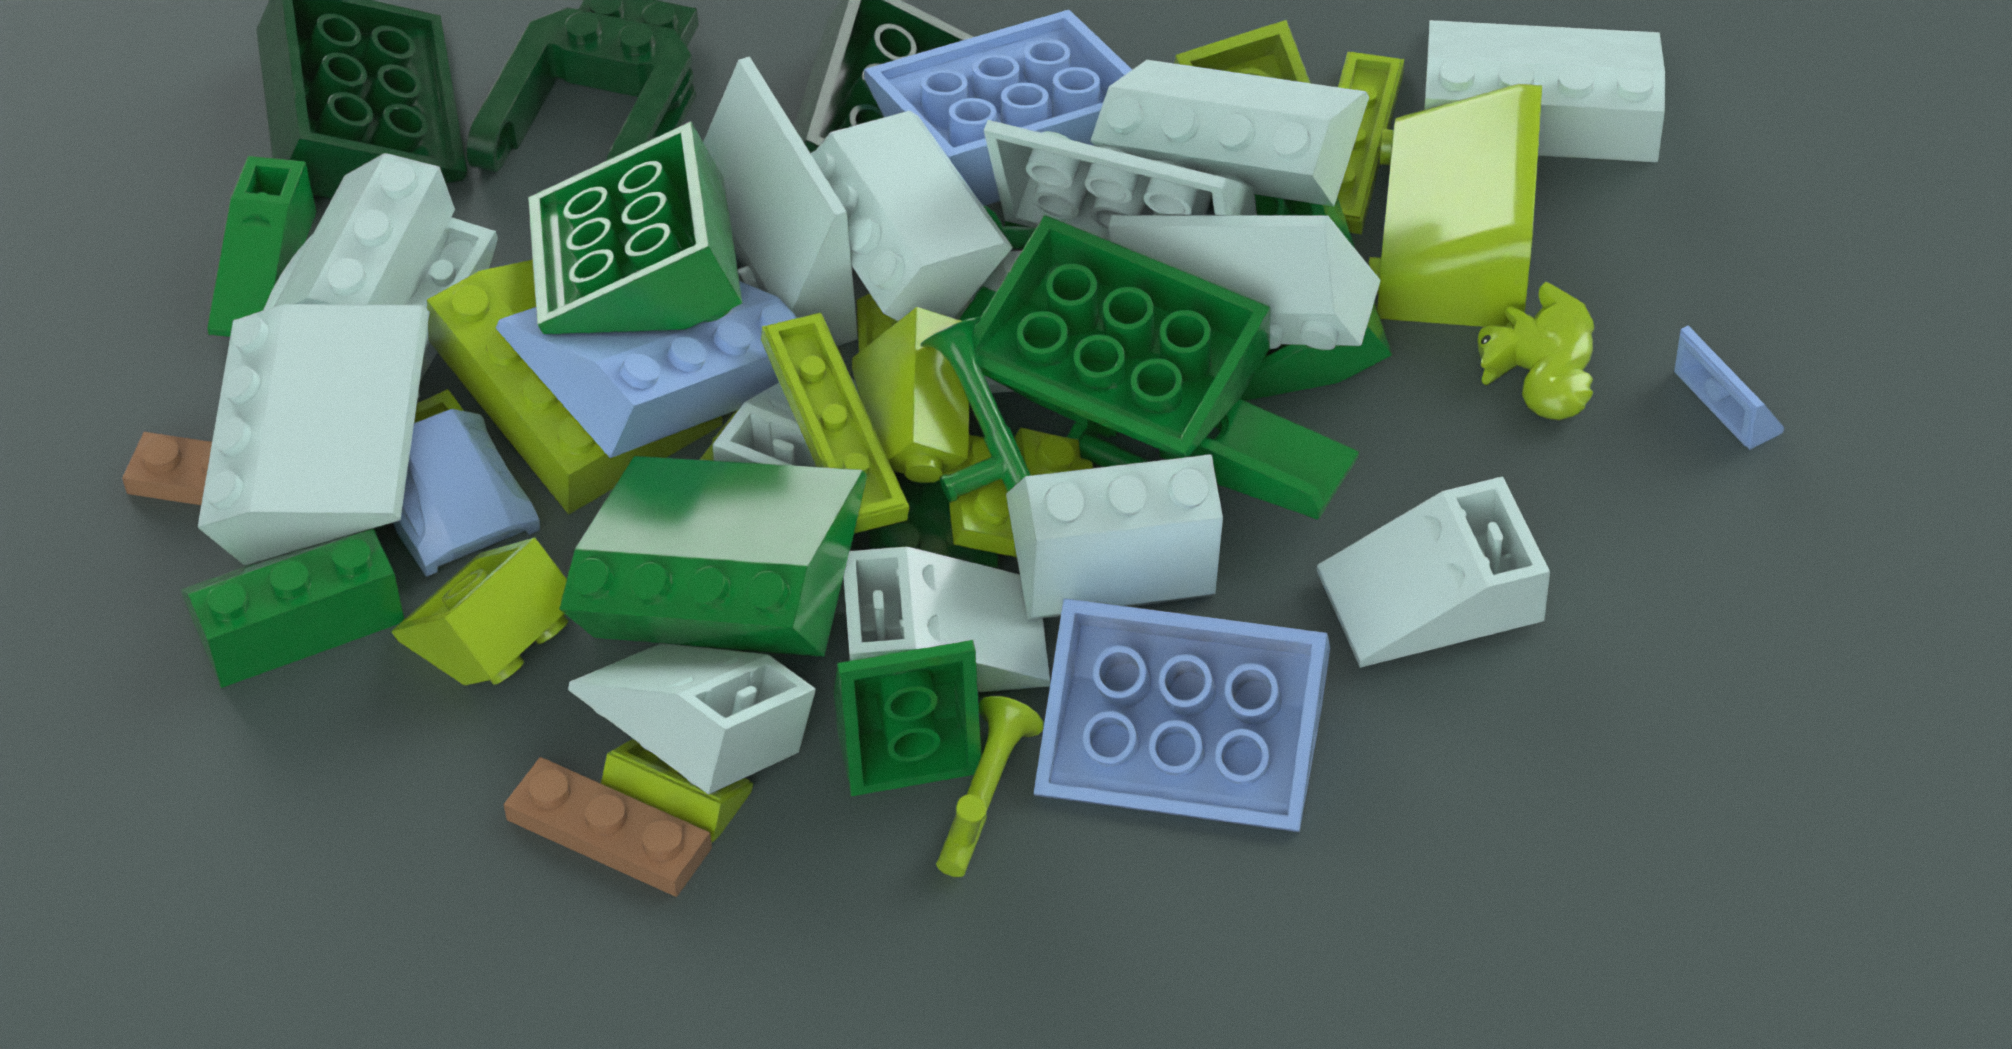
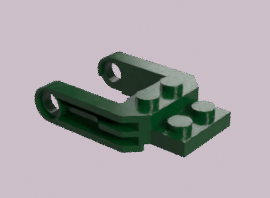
(602, 45)

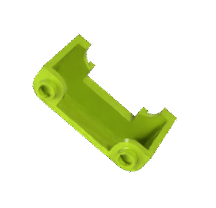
(1460, 209)

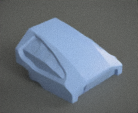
(458, 492)

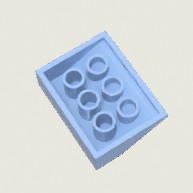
(1025, 76)
(652, 382)
(1182, 714)

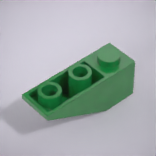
(262, 233)

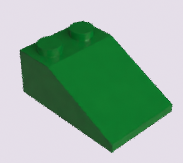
(908, 717)

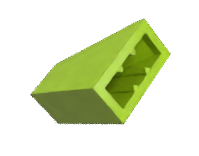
(914, 398)

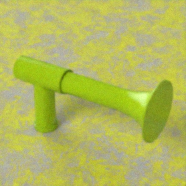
(1007, 724)

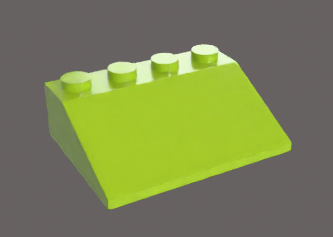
(516, 399)

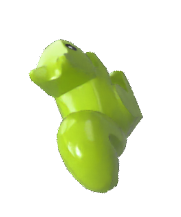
(1551, 346)

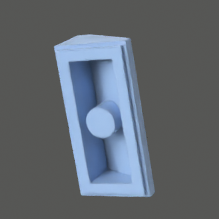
(1724, 391)

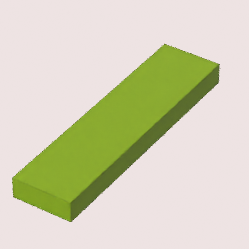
(1381, 80)
(833, 414)

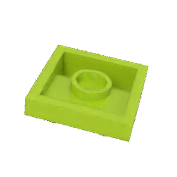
(983, 516)

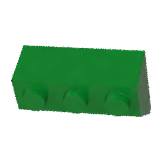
(294, 606)

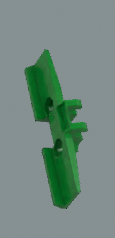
(1251, 454)

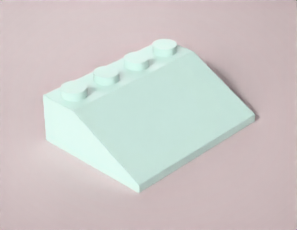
(1597, 84)
(1091, 183)
(780, 206)
(312, 426)

